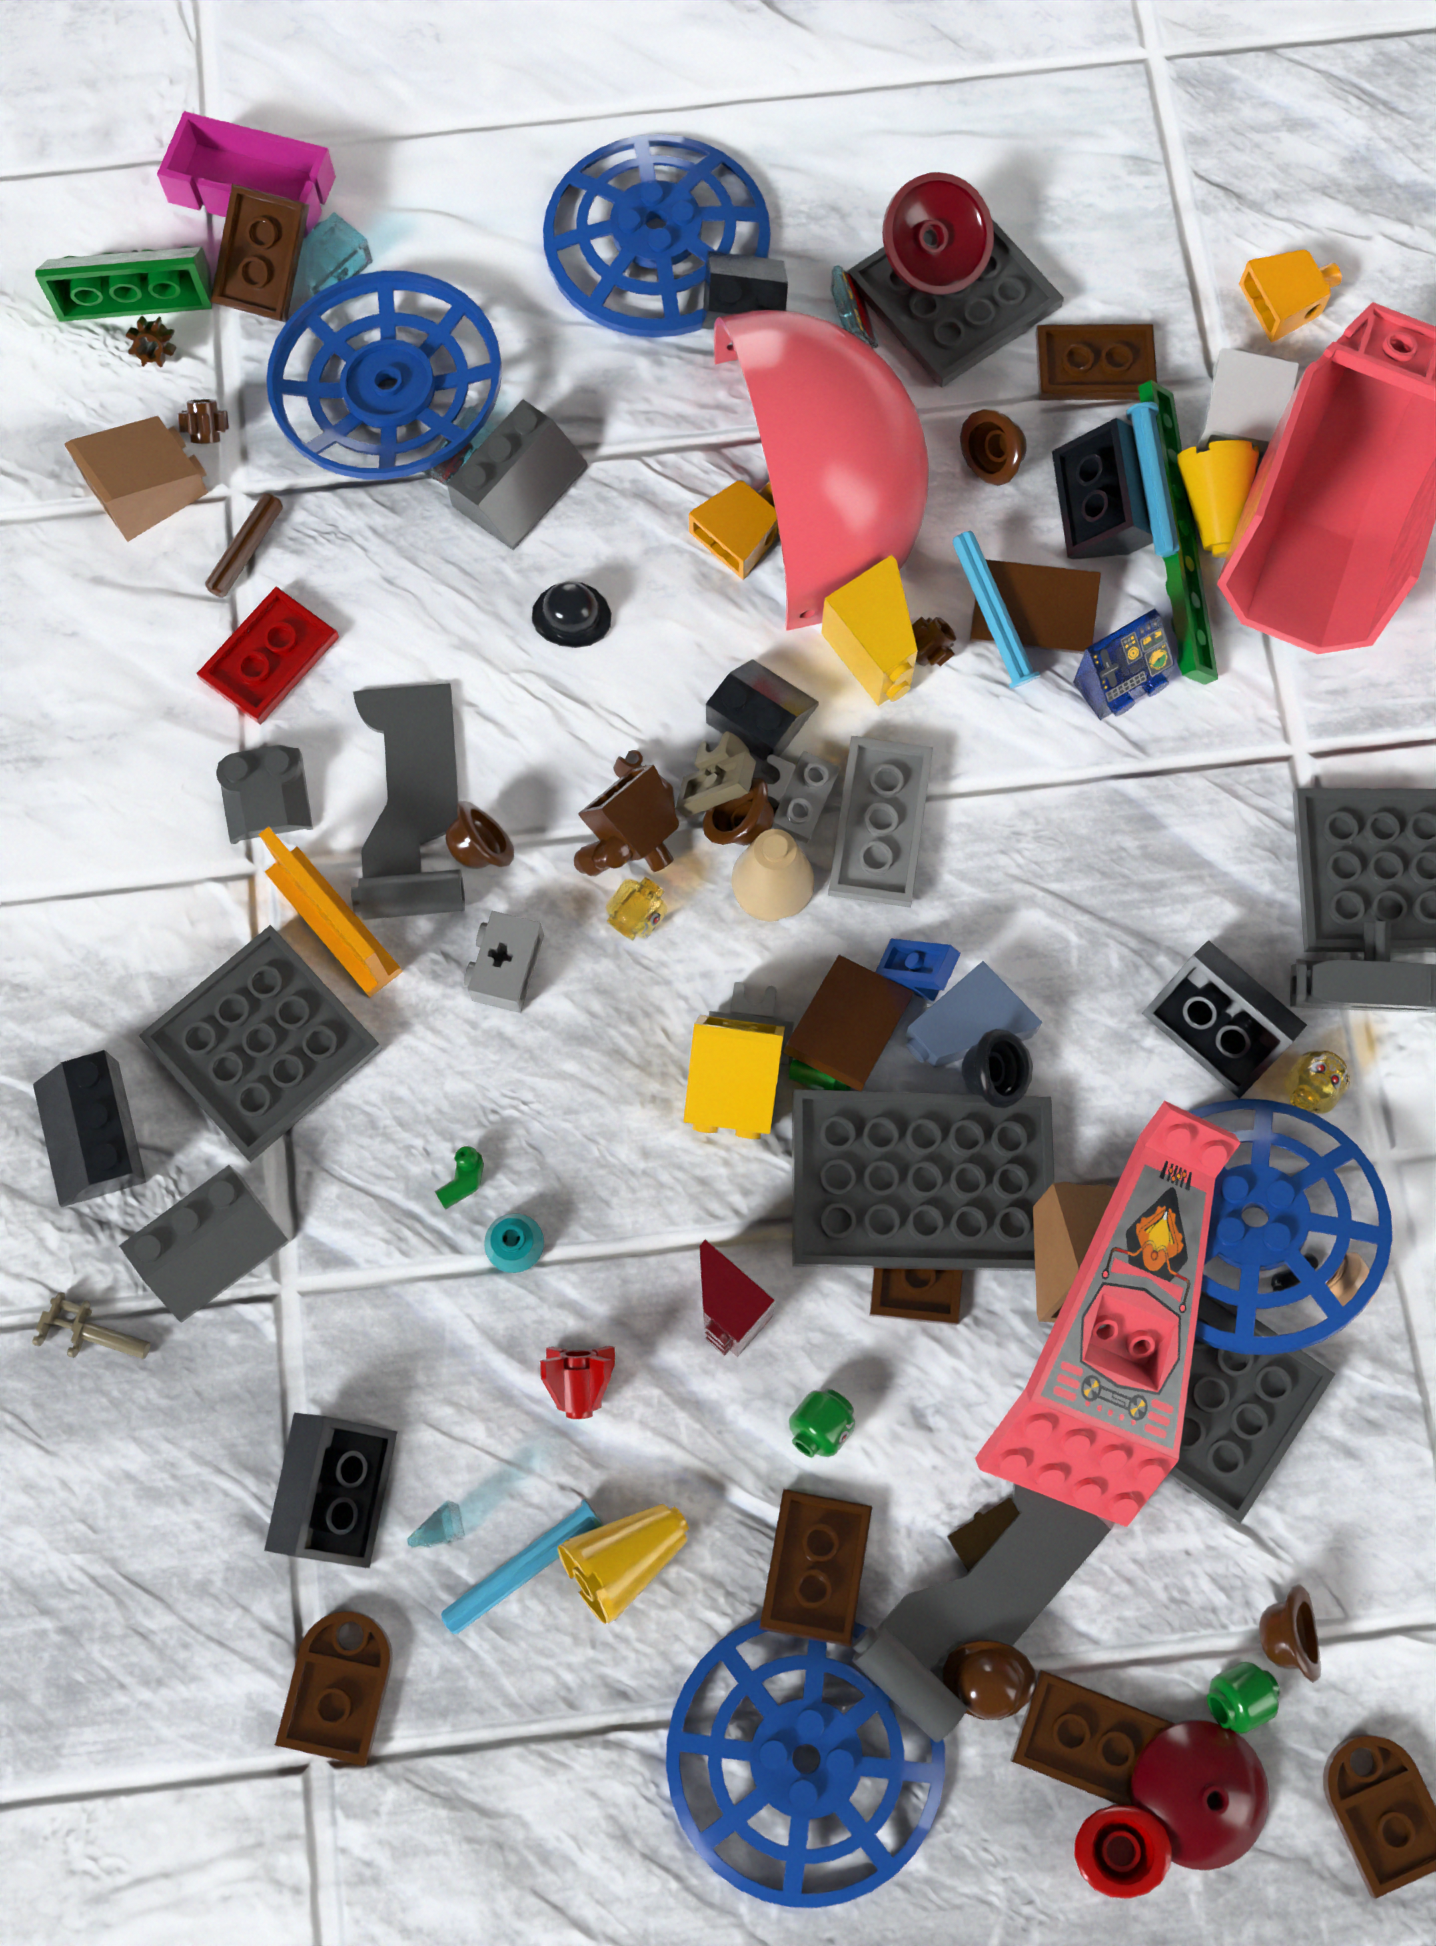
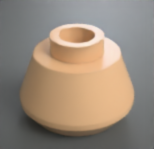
(1348, 1277)

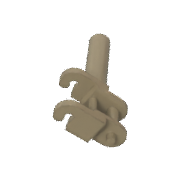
(88, 1332)

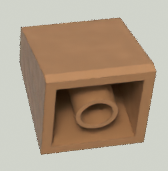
(138, 473)
(1063, 1231)

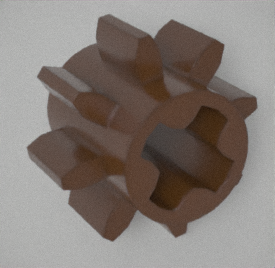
(149, 351)
(203, 421)
(933, 641)

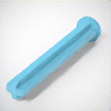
(1154, 478)
(994, 609)
(517, 1570)

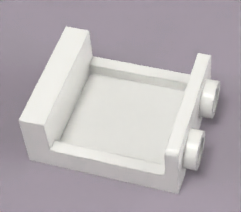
(1247, 398)

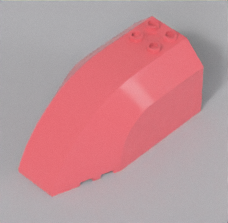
(1342, 492)

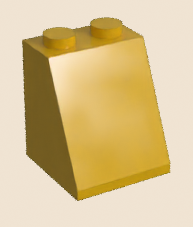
(873, 631)
(733, 1076)

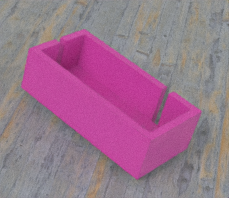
(214, 154)

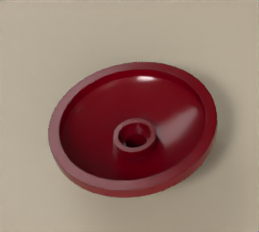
(958, 227)
(1177, 1776)

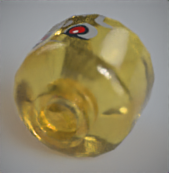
(636, 908)
(1317, 1081)

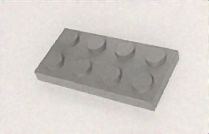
(880, 821)

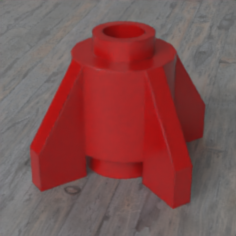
(577, 1378)

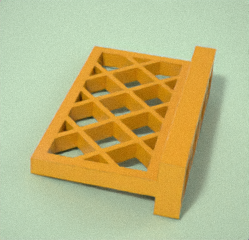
(329, 916)

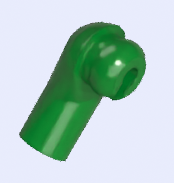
(466, 1179)

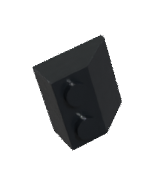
(742, 285)
(759, 709)

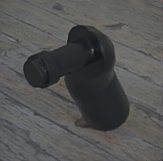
(1287, 1279)

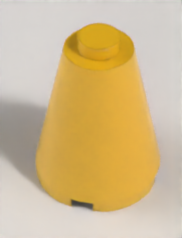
(1218, 489)
(623, 1558)

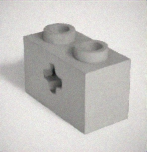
(506, 985)

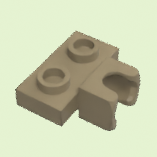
(721, 776)

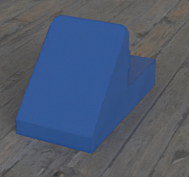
(919, 966)

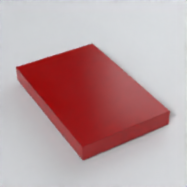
(267, 655)

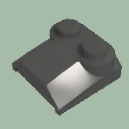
(264, 790)

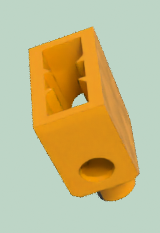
(1288, 290)
(737, 525)

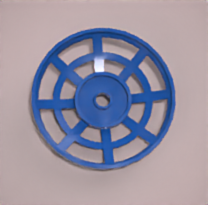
(646, 246)
(381, 361)
(1286, 1231)
(785, 1787)

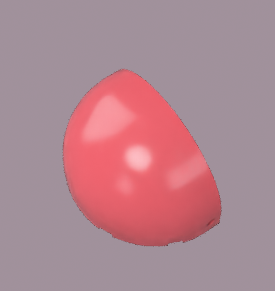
(836, 448)

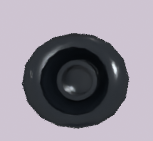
(571, 615)
(998, 1068)

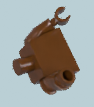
(629, 819)

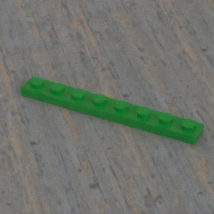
(1183, 569)

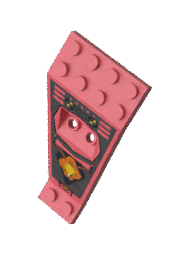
(1098, 1409)

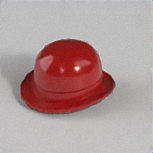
(1122, 1851)

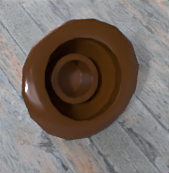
(992, 446)
(741, 818)
(478, 839)
(1290, 1634)
(990, 1678)

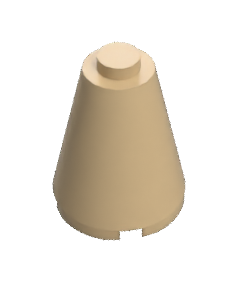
(773, 877)

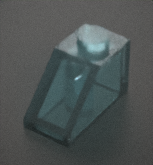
(334, 253)

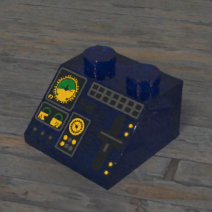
(1125, 666)

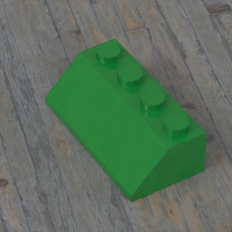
(127, 283)

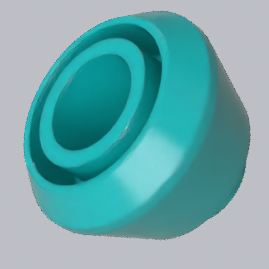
(509, 1255)

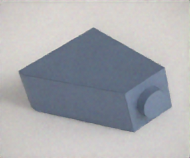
(965, 1014)

